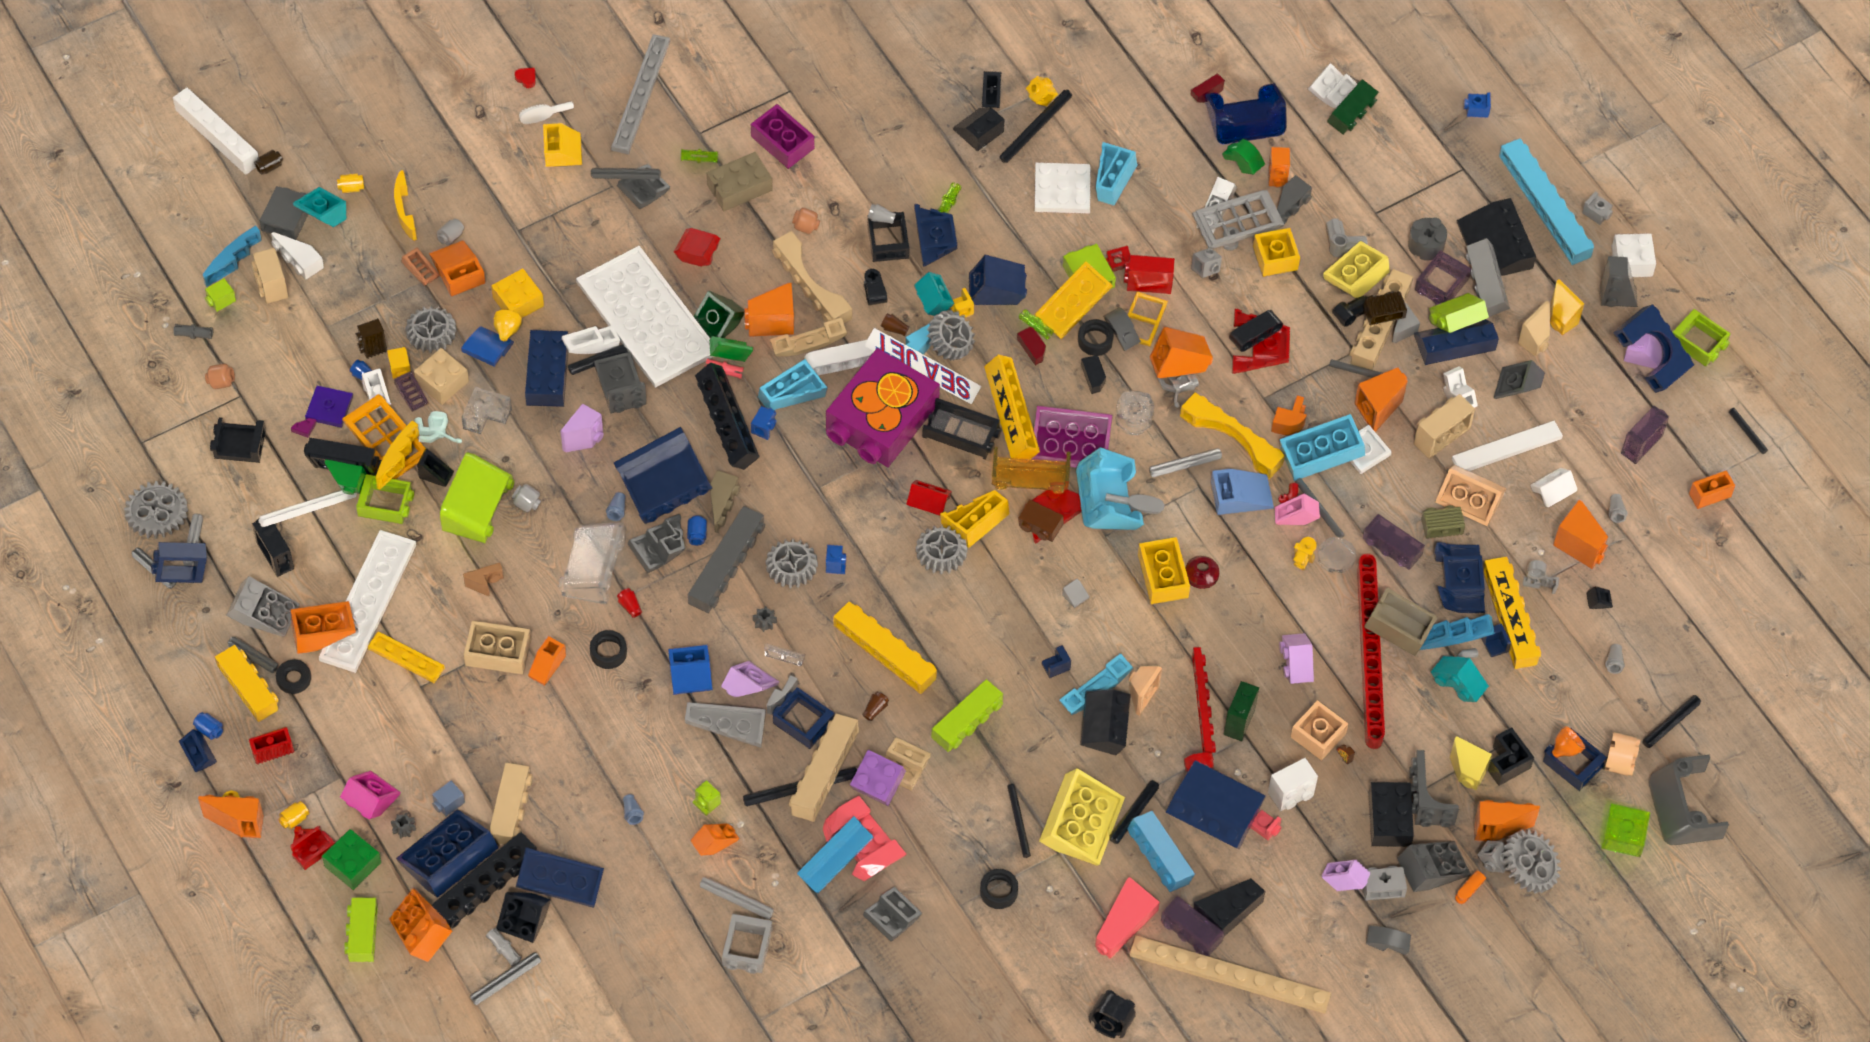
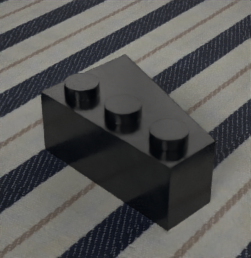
(1231, 905)

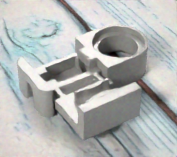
(1537, 572)

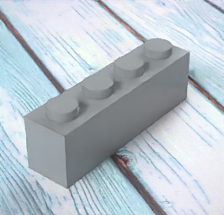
(1487, 276)

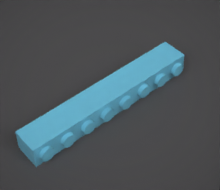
(1546, 201)

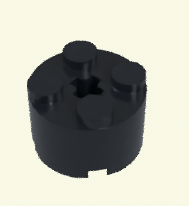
(1112, 1014)

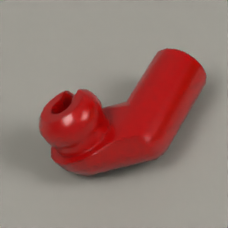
(1293, 492)

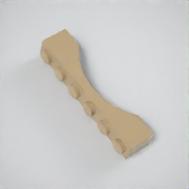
(831, 305)

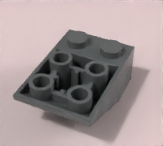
(1432, 865)

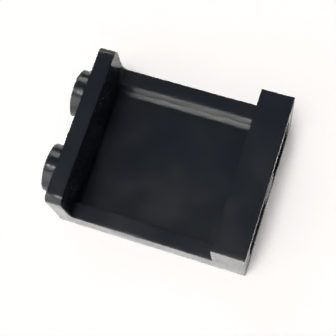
(238, 441)

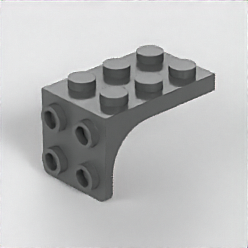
(620, 383)
(1424, 807)

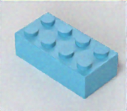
(1322, 447)

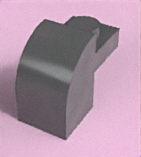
(1122, 328)

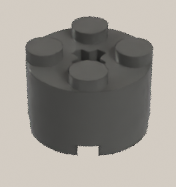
(1427, 238)

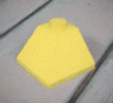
(1469, 763)

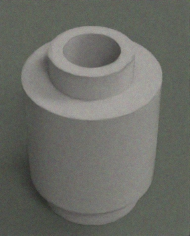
(450, 231)

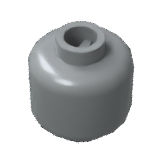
(526, 498)

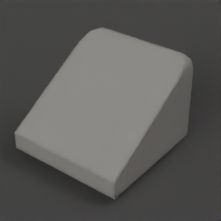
(1075, 593)

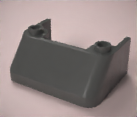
(1675, 820)

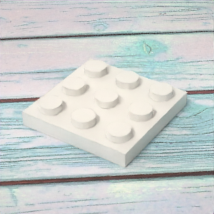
(1062, 188)

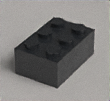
(1391, 814)

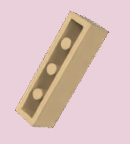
(510, 802)

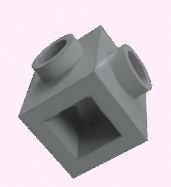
(1206, 262)
(1492, 856)

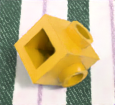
(1041, 91)

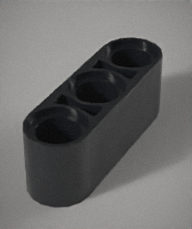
(1256, 330)

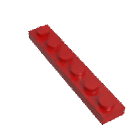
(1202, 697)

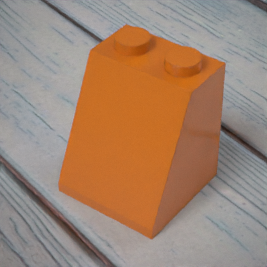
(771, 313)
(1180, 353)
(1380, 396)
(1582, 536)

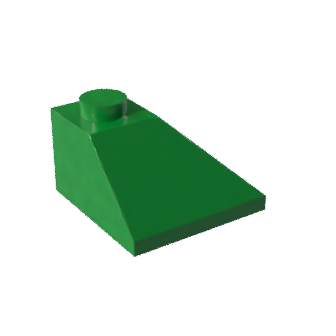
(348, 476)

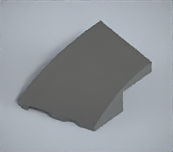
(659, 544)

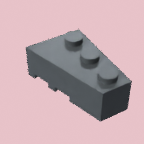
(1618, 284)

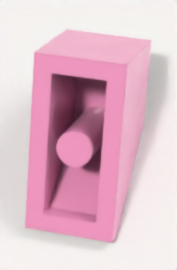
(1297, 511)

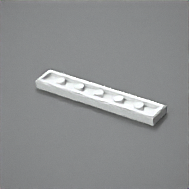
(1508, 446)

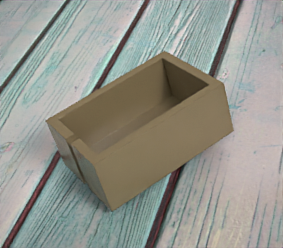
(739, 181)
(1401, 621)

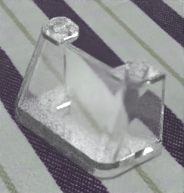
(592, 561)

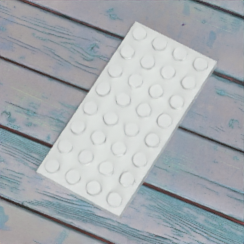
(646, 316)

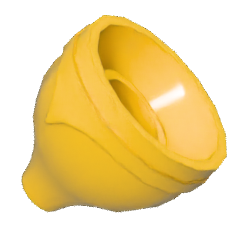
(506, 323)

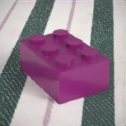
(782, 136)

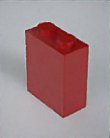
(1149, 274)

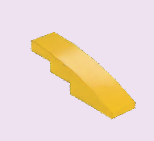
(395, 456)

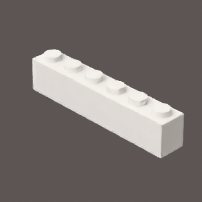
(215, 130)

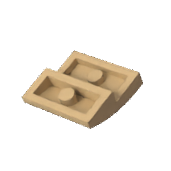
(911, 758)

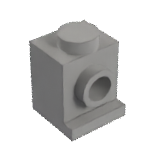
(1597, 208)

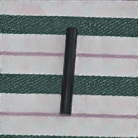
(1749, 432)

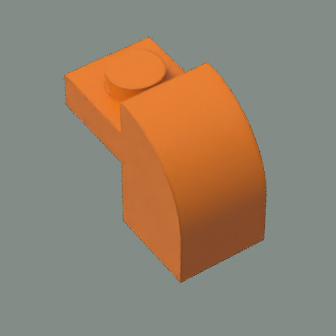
(1290, 421)

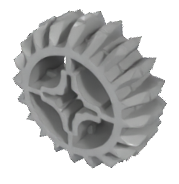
(419, 328)
(956, 335)
(929, 549)
(783, 570)

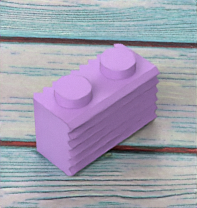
(1346, 875)

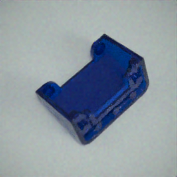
(1248, 118)

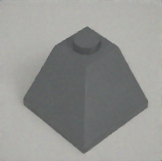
(1519, 379)

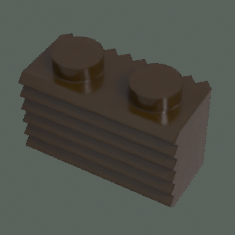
(1385, 308)
(371, 338)

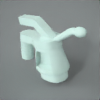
(437, 424)

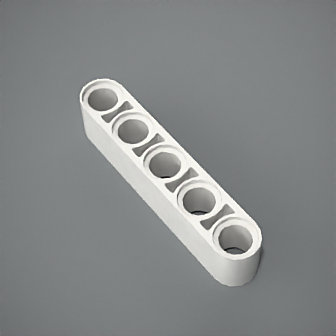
(838, 357)

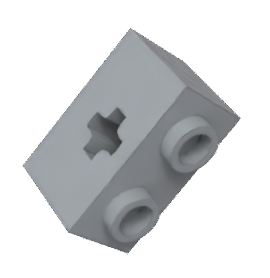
(1385, 883)

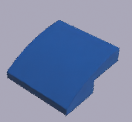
(486, 346)

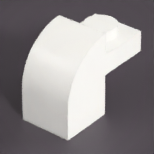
(1456, 385)

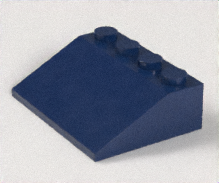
(1216, 804)
(448, 852)

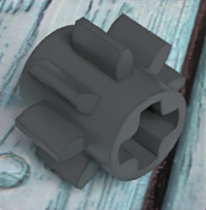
(764, 619)
(403, 825)

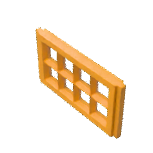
(363, 411)

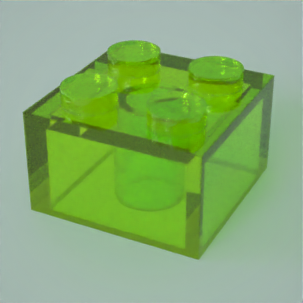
(1625, 830)

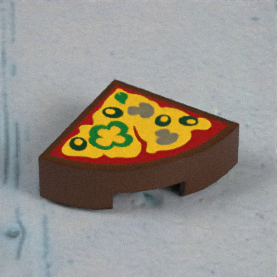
(1346, 753)

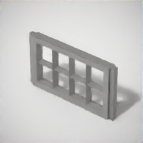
(1207, 233)

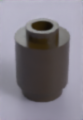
(268, 162)

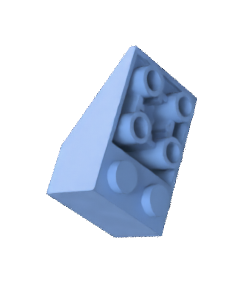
(1240, 491)

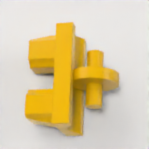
(1304, 552)

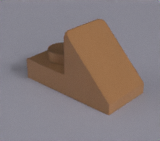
(478, 579)

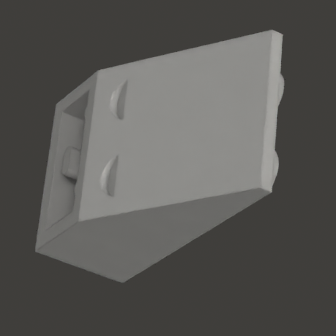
(262, 607)

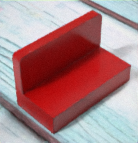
(928, 497)

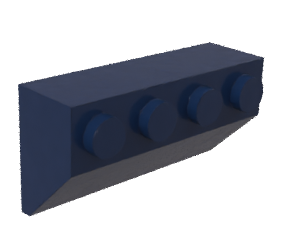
(1471, 340)

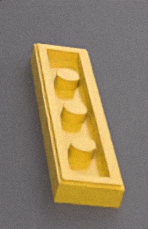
(406, 657)

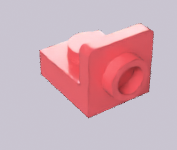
(1266, 825)

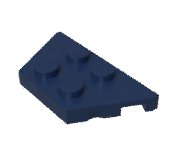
(935, 234)

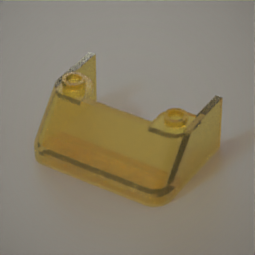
(1030, 473)

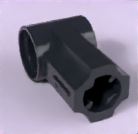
(1349, 312)

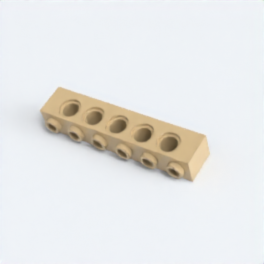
(1375, 342)

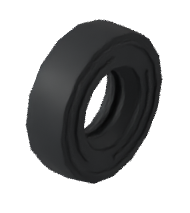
(296, 687)

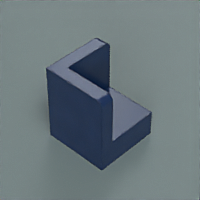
(1497, 643)
(1057, 664)

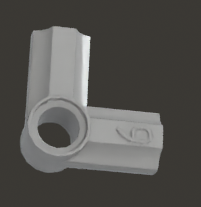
(1338, 240)

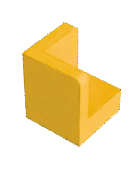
(963, 304)
(398, 362)

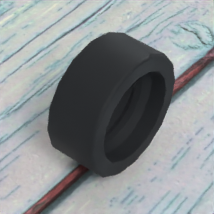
(1095, 325)
(611, 636)
(999, 874)

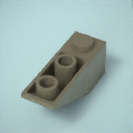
(722, 494)

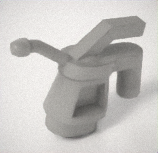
(1179, 385)

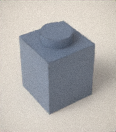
(448, 799)

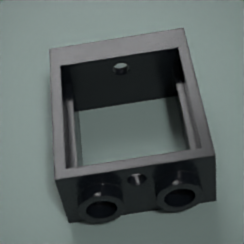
(889, 251)
(273, 548)

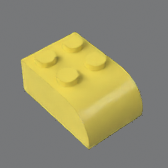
(1358, 270)

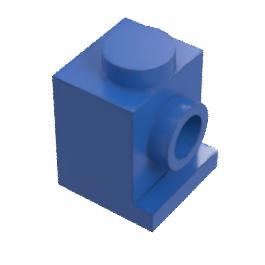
(1478, 105)
(763, 422)
(835, 559)

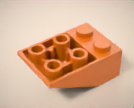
(458, 268)
(235, 814)
(1502, 820)
(419, 926)

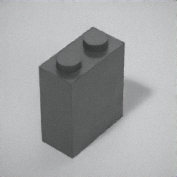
(281, 215)

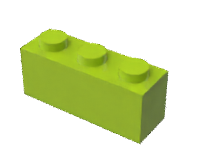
(361, 929)

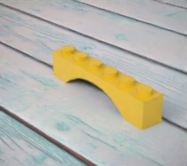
(1202, 413)

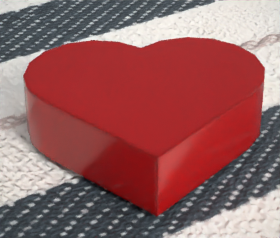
(526, 77)

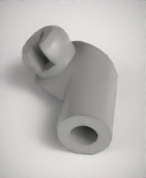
(1469, 653)

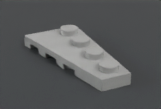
(730, 721)

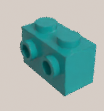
(933, 294)

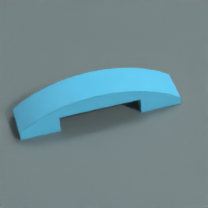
(1107, 679)

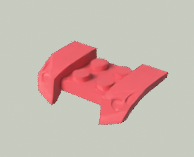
(878, 852)

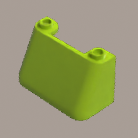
(474, 498)

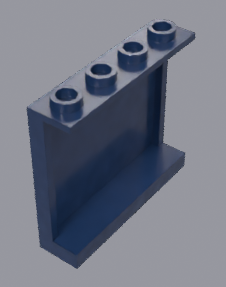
(663, 475)

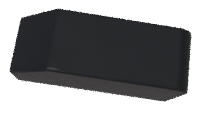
(1093, 373)

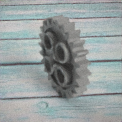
(156, 509)
(1531, 861)

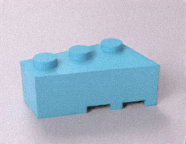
(1114, 172)

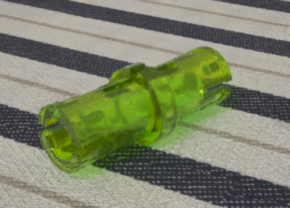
(686, 155)
(949, 198)
(1036, 323)

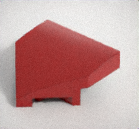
(310, 845)

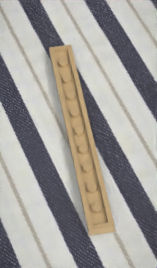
(1230, 974)

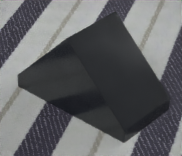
(991, 89)
(433, 469)

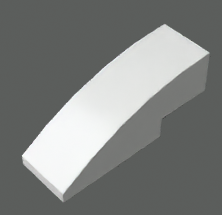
(591, 340)

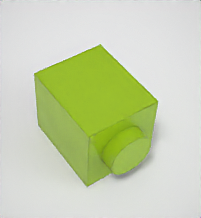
(219, 295)

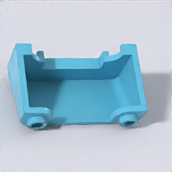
(1102, 474)

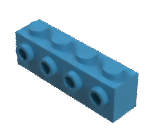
(1160, 851)

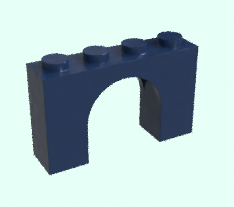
(1675, 358)

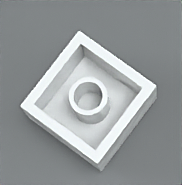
(1639, 252)
(1292, 784)

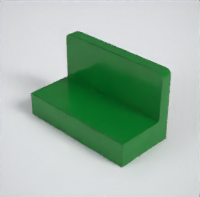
(729, 349)

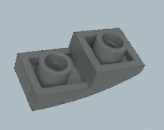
(1384, 938)

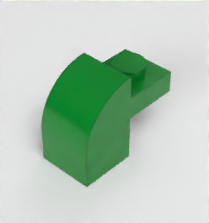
(1245, 155)

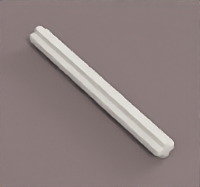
(304, 507)

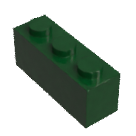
(1353, 107)

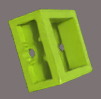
(1707, 326)
(392, 486)

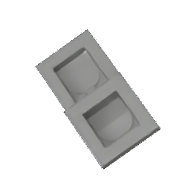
(778, 697)

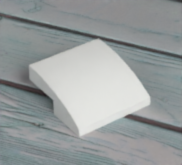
(1332, 86)

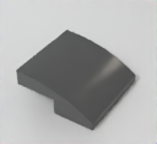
(643, 191)
(892, 914)

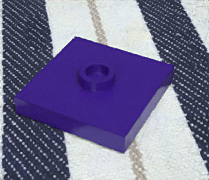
(329, 406)

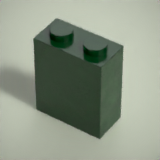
(1241, 711)

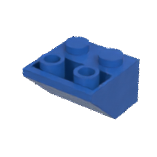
(690, 669)

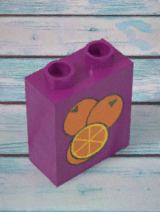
(881, 408)

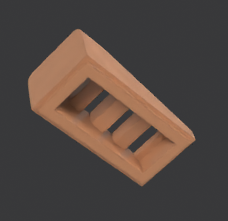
(416, 253)

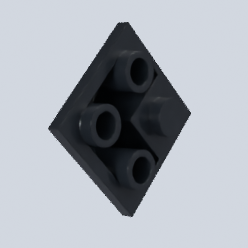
(523, 915)

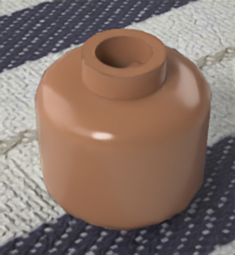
(805, 220)
(220, 376)

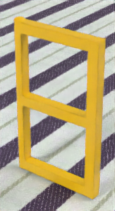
(1148, 320)

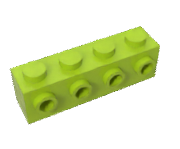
(967, 716)

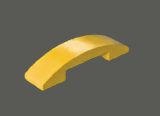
(406, 222)

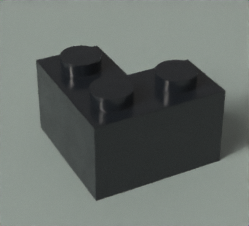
(1513, 757)

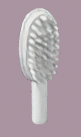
(542, 112)

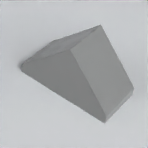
(1406, 327)

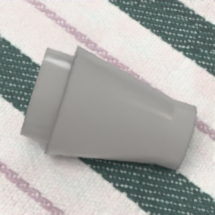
(881, 214)
(1617, 509)
(1615, 660)

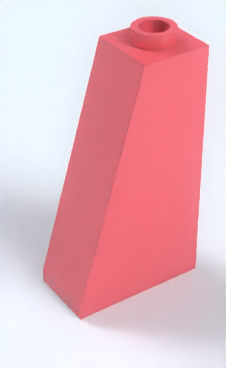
(1128, 915)

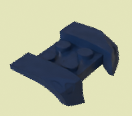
(1462, 577)

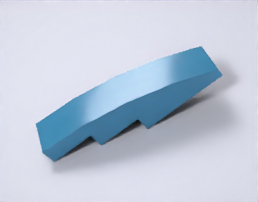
(227, 260)
(1458, 632)

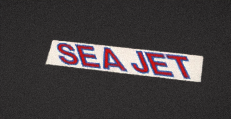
(947, 378)

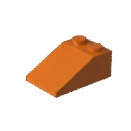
(321, 625)

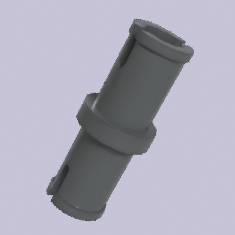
(193, 331)

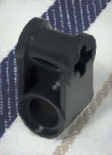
(874, 287)

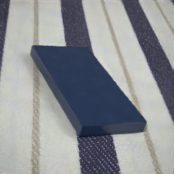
(559, 877)

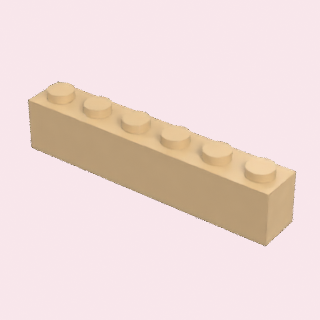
(824, 767)

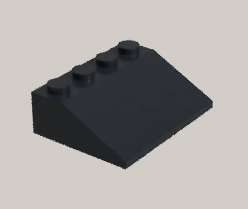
(1506, 233)

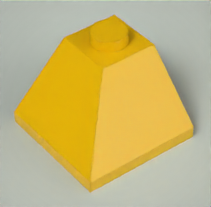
(1565, 308)

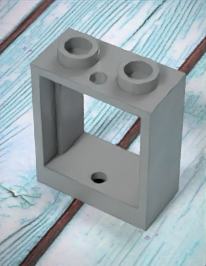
(748, 925)

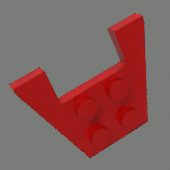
(1266, 353)

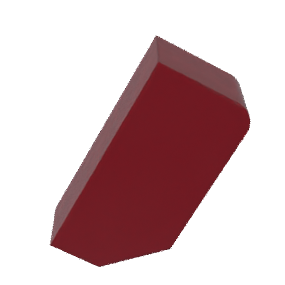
(1212, 85)
(1032, 344)

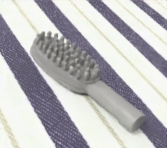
(1139, 502)

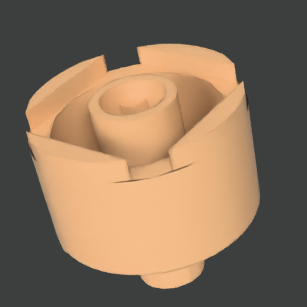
(1622, 754)

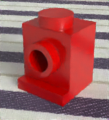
(1119, 253)

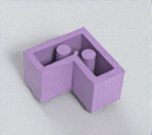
(1299, 658)

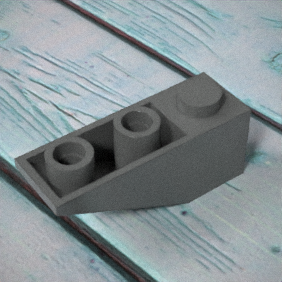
(1293, 196)

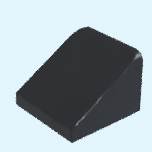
(1599, 598)

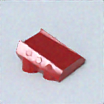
(697, 247)

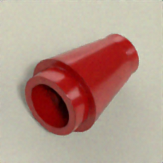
(629, 602)

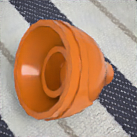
(1567, 743)

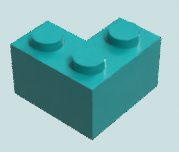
(1462, 676)

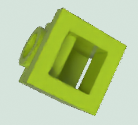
(706, 798)

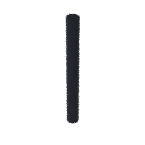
(1018, 820)

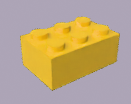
(1163, 570)

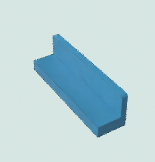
(835, 855)

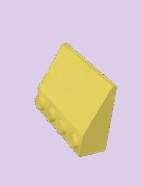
(1082, 817)

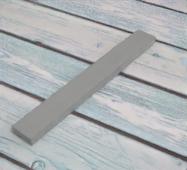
(640, 94)

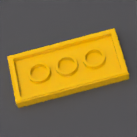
(1073, 300)

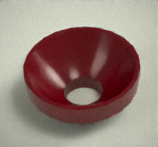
(1199, 578)

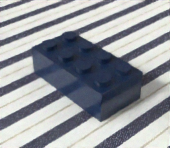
(546, 369)

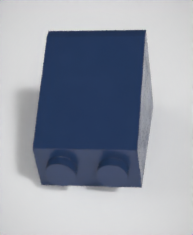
(997, 282)

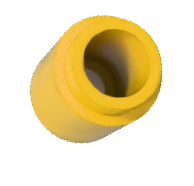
(350, 183)
(293, 815)

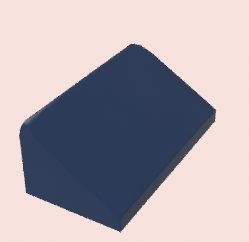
(197, 750)

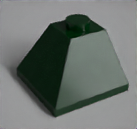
(718, 315)

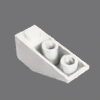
(1221, 192)
(301, 255)

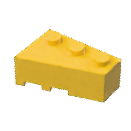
(977, 517)

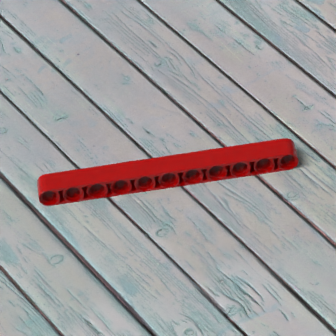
(1369, 658)

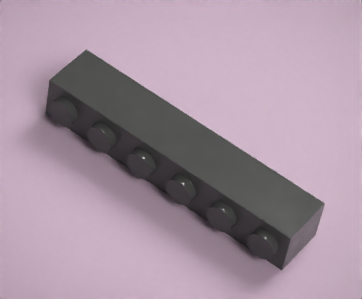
(726, 559)

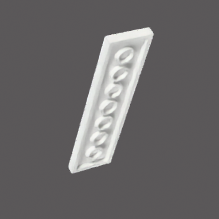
(370, 598)

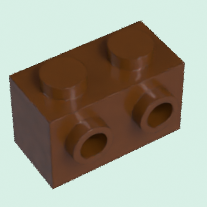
(1040, 521)

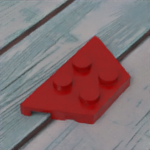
(1064, 503)

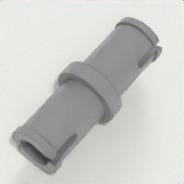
(503, 947)

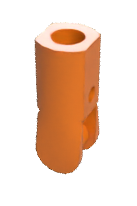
(1470, 887)

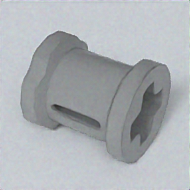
(1234, 245)

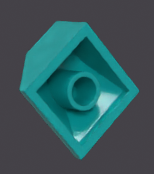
(323, 206)

